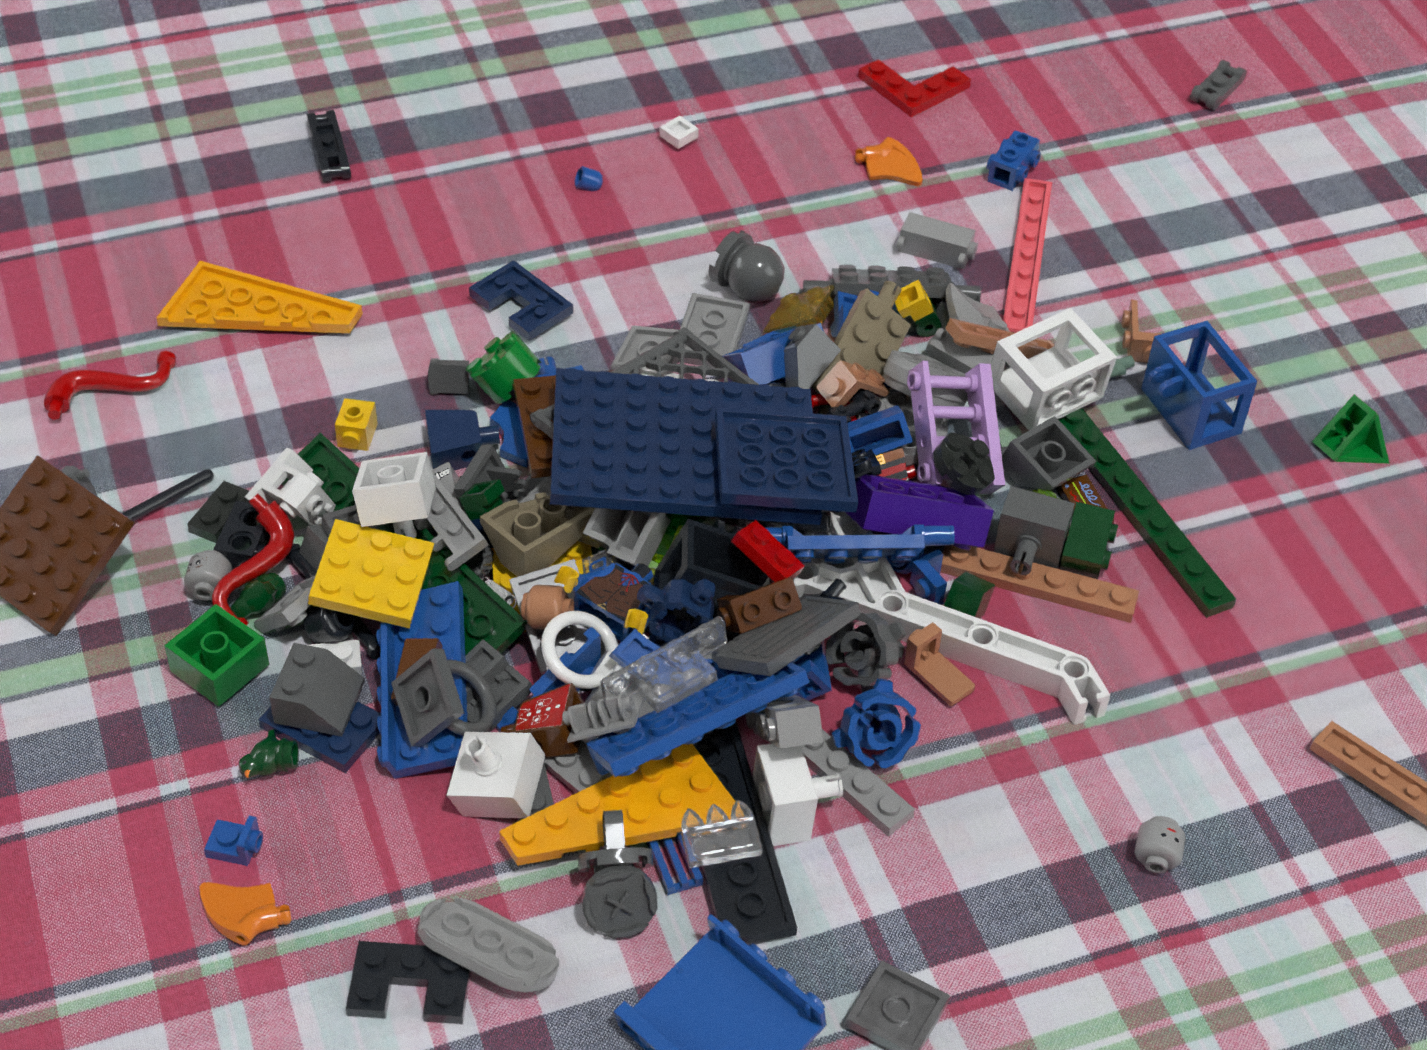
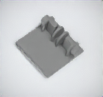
(604, 716)

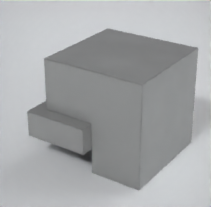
(628, 533)

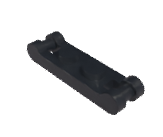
(328, 146)

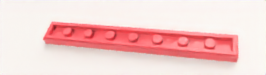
(1027, 255)

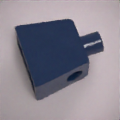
(456, 436)

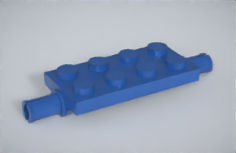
(864, 547)

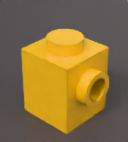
(356, 424)

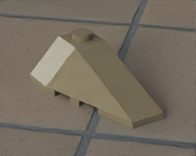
(533, 532)

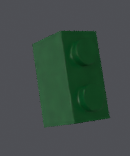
(1087, 540)

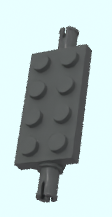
(853, 280)

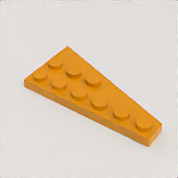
(237, 300)
(649, 798)

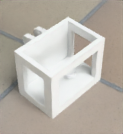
(1054, 379)

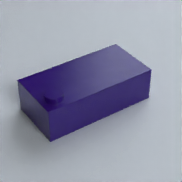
(898, 504)

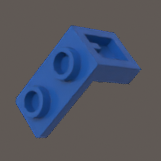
(817, 673)

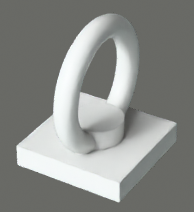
(604, 666)

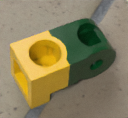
(916, 302)

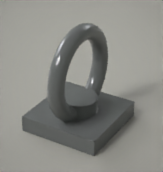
(431, 699)

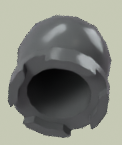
(747, 267)

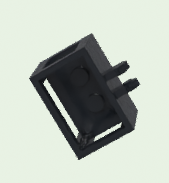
(709, 554)

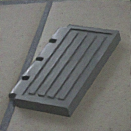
(785, 639)

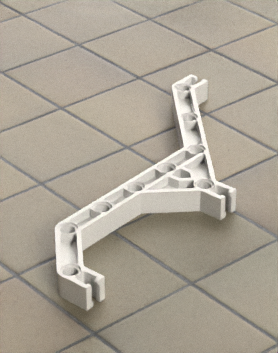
(963, 636)

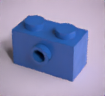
(880, 431)

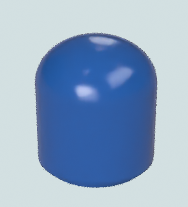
(588, 179)

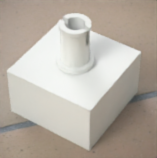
(394, 491)
(496, 774)
(789, 792)

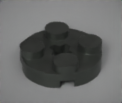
(964, 463)

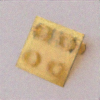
(802, 309)

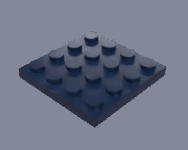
(785, 460)

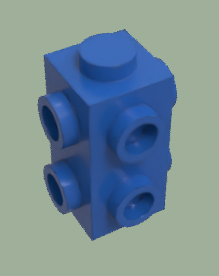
(1013, 160)

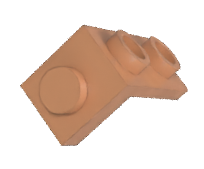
(1137, 343)
(846, 380)
(933, 668)

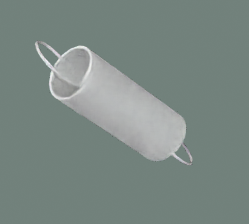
(503, 593)

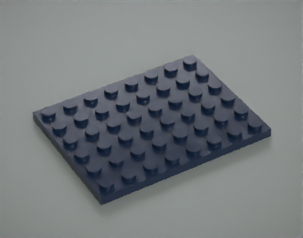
(653, 443)

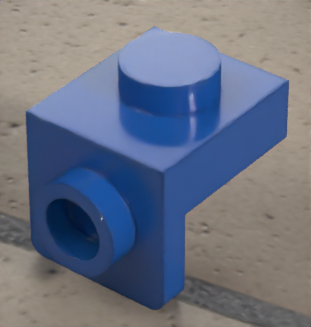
(927, 578)

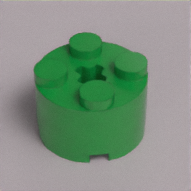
(501, 364)

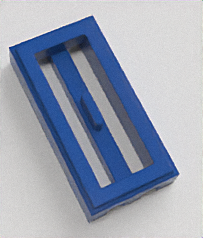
(684, 883)

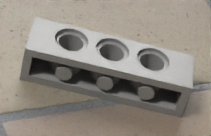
(788, 722)

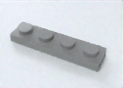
(860, 785)

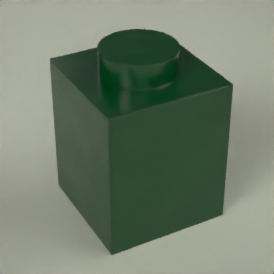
(970, 595)

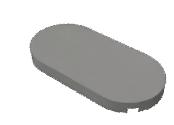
(488, 944)

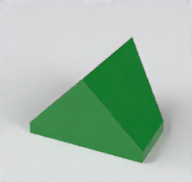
(1354, 435)

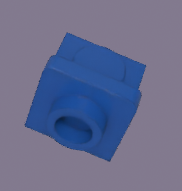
(234, 841)

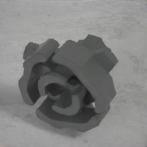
(868, 650)

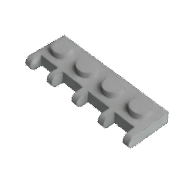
(453, 528)

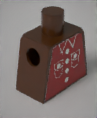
(544, 720)

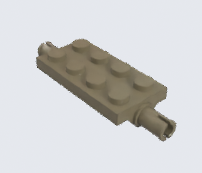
(869, 333)

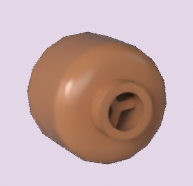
(544, 604)

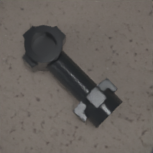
(862, 401)

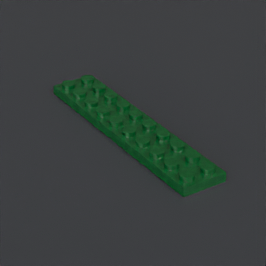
(485, 612)

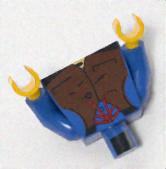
(610, 595)

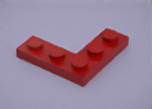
(909, 97)

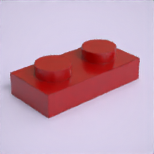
(767, 552)

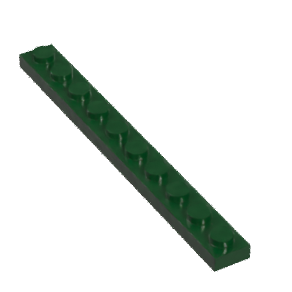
(1150, 518)

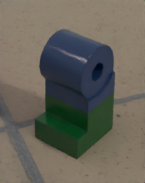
(481, 499)

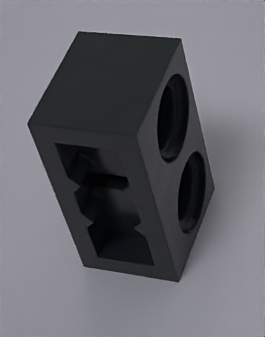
(241, 535)

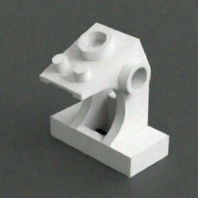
(301, 493)

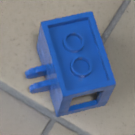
(1186, 396)

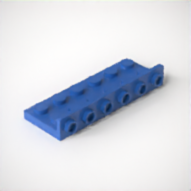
(436, 616)
(691, 718)

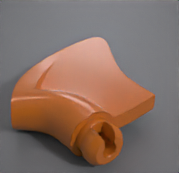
(890, 161)
(242, 911)

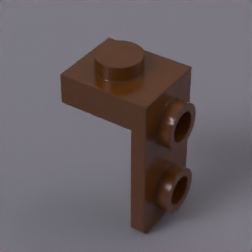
(759, 606)

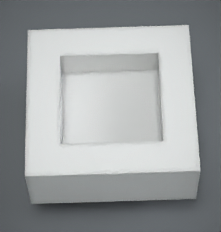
(679, 132)

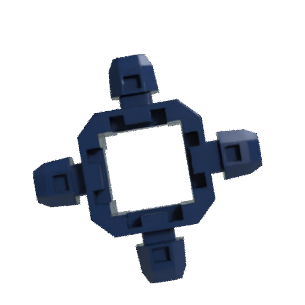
(676, 594)

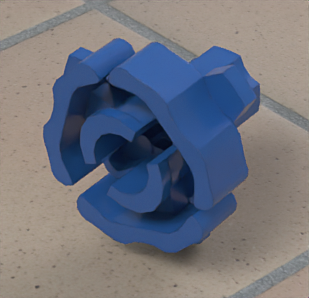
(877, 725)

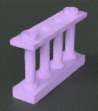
(980, 413)

